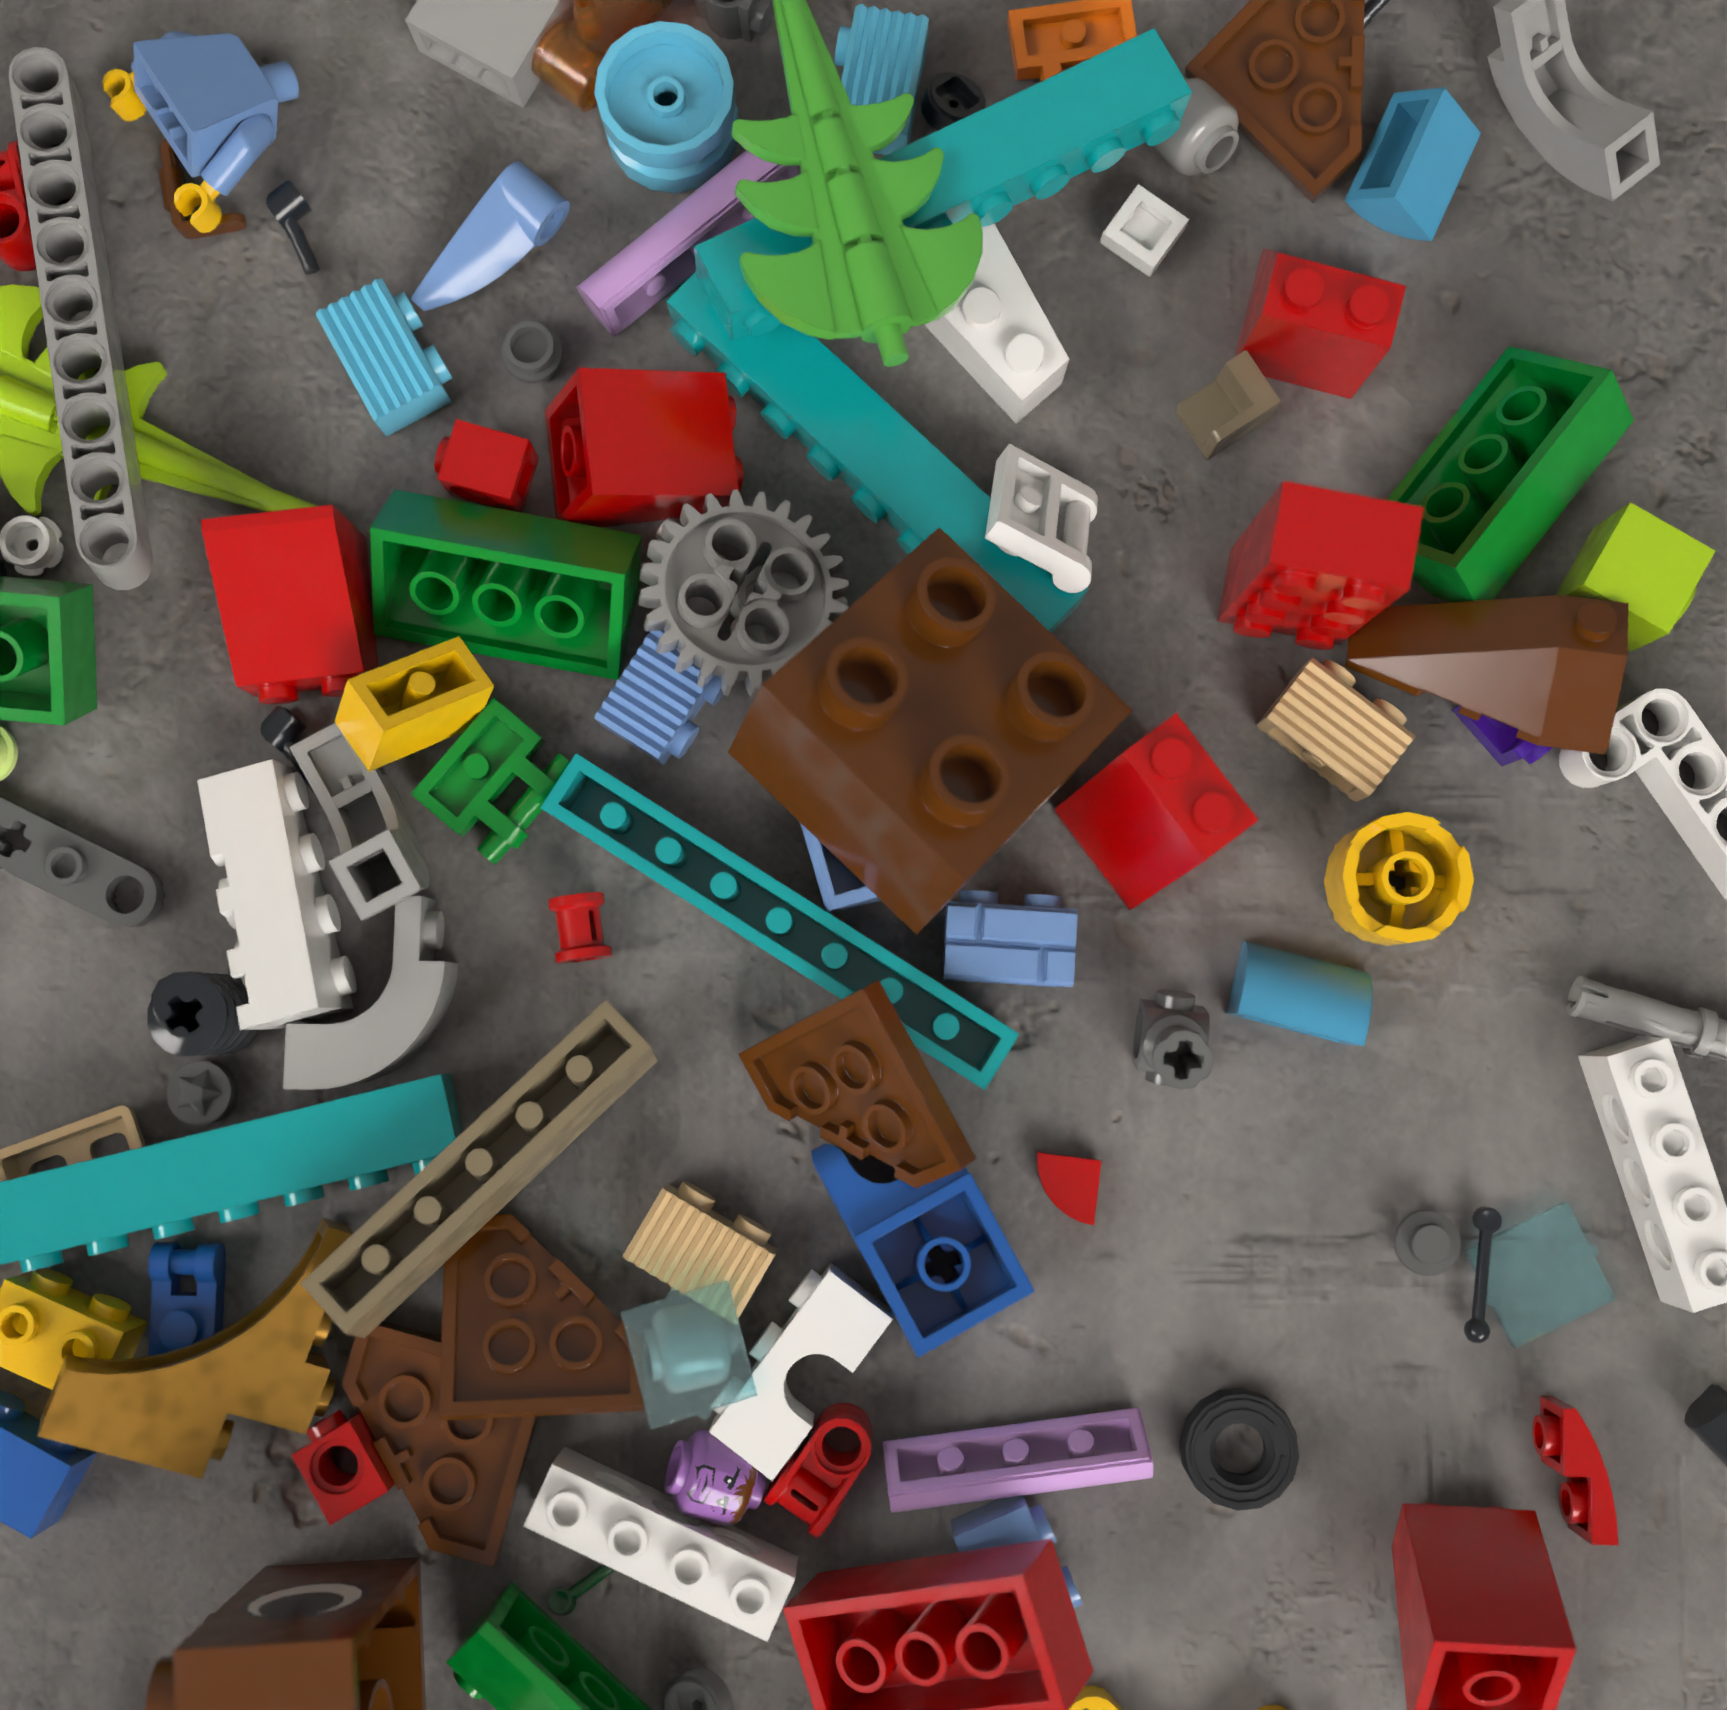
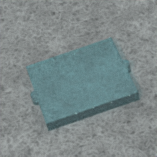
(1542, 1275)
(688, 1354)

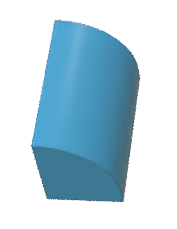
(1414, 163)
(1301, 994)

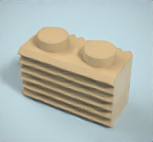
(1337, 728)
(696, 1247)

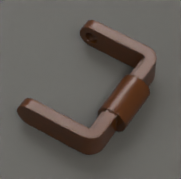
(173, 177)

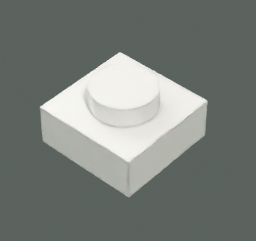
(1144, 230)

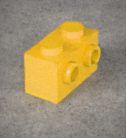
(412, 703)
(50, 1319)

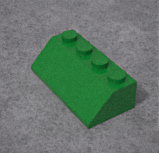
(1508, 469)
(504, 583)
(530, 1662)

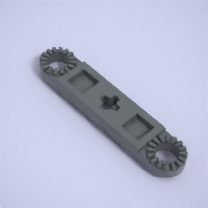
(75, 867)

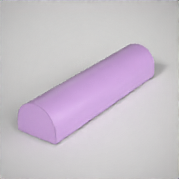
(665, 251)
(1017, 1459)

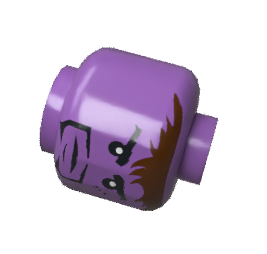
(712, 1480)

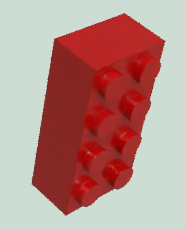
(1319, 565)
(942, 1633)

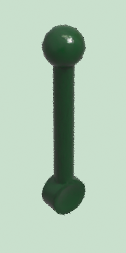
(563, 1600)

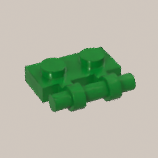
(479, 770)

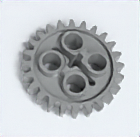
(690, 568)

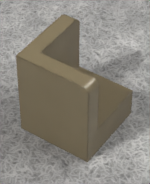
(1228, 406)

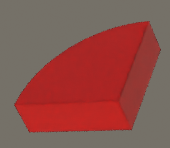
(1070, 1183)

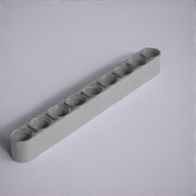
(87, 343)

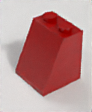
(1318, 323)
(640, 445)
(292, 600)
(1155, 813)
(1478, 1610)

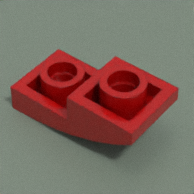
(1570, 1449)

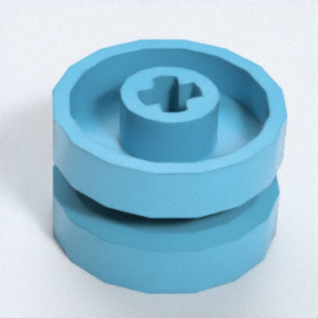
(667, 106)

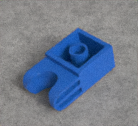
(899, 1226)

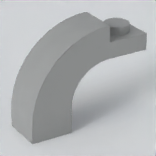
(1561, 108)
(375, 837)
(394, 1025)

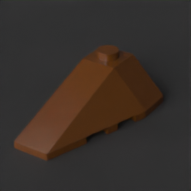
(1523, 661)

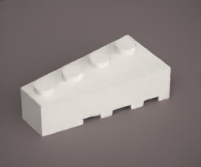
(1003, 333)
(275, 897)

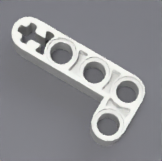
(1657, 764)

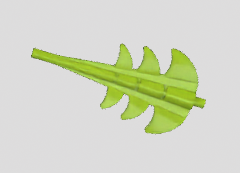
(32, 434)

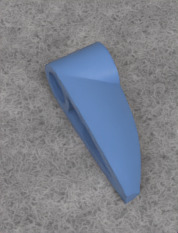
(498, 232)

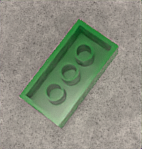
(46, 651)

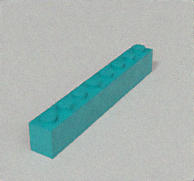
(993, 160)
(863, 443)
(775, 917)
(225, 1171)

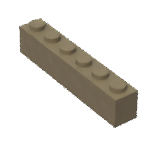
(479, 1172)

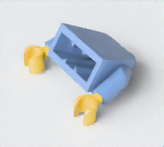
(208, 105)

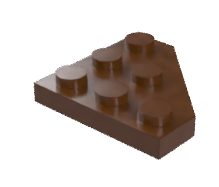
(1294, 83)
(863, 1086)
(527, 1334)
(452, 1471)

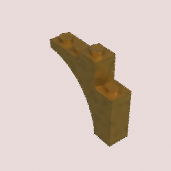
(175, 1403)

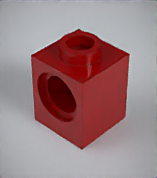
(486, 466)
(333, 1489)

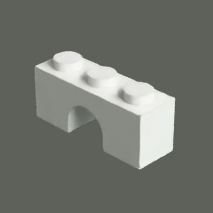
(830, 1319)

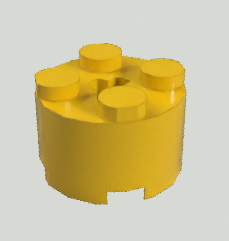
(1414, 848)

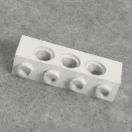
(1662, 1168)
(650, 1541)

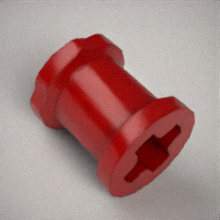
(579, 927)

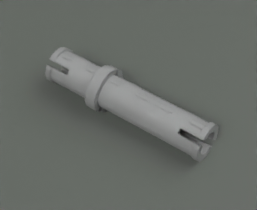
(1693, 1031)

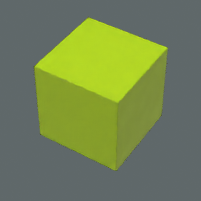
(1639, 563)

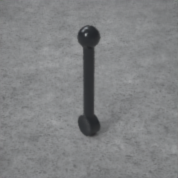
(1487, 1222)

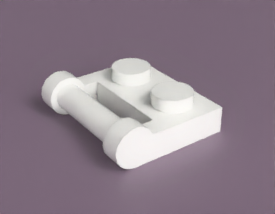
(1026, 517)

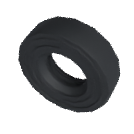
(1259, 1484)

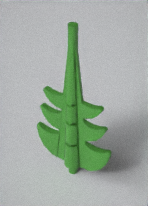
(864, 265)

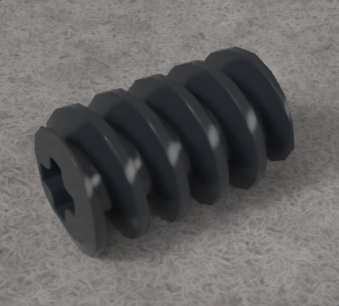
(198, 1014)

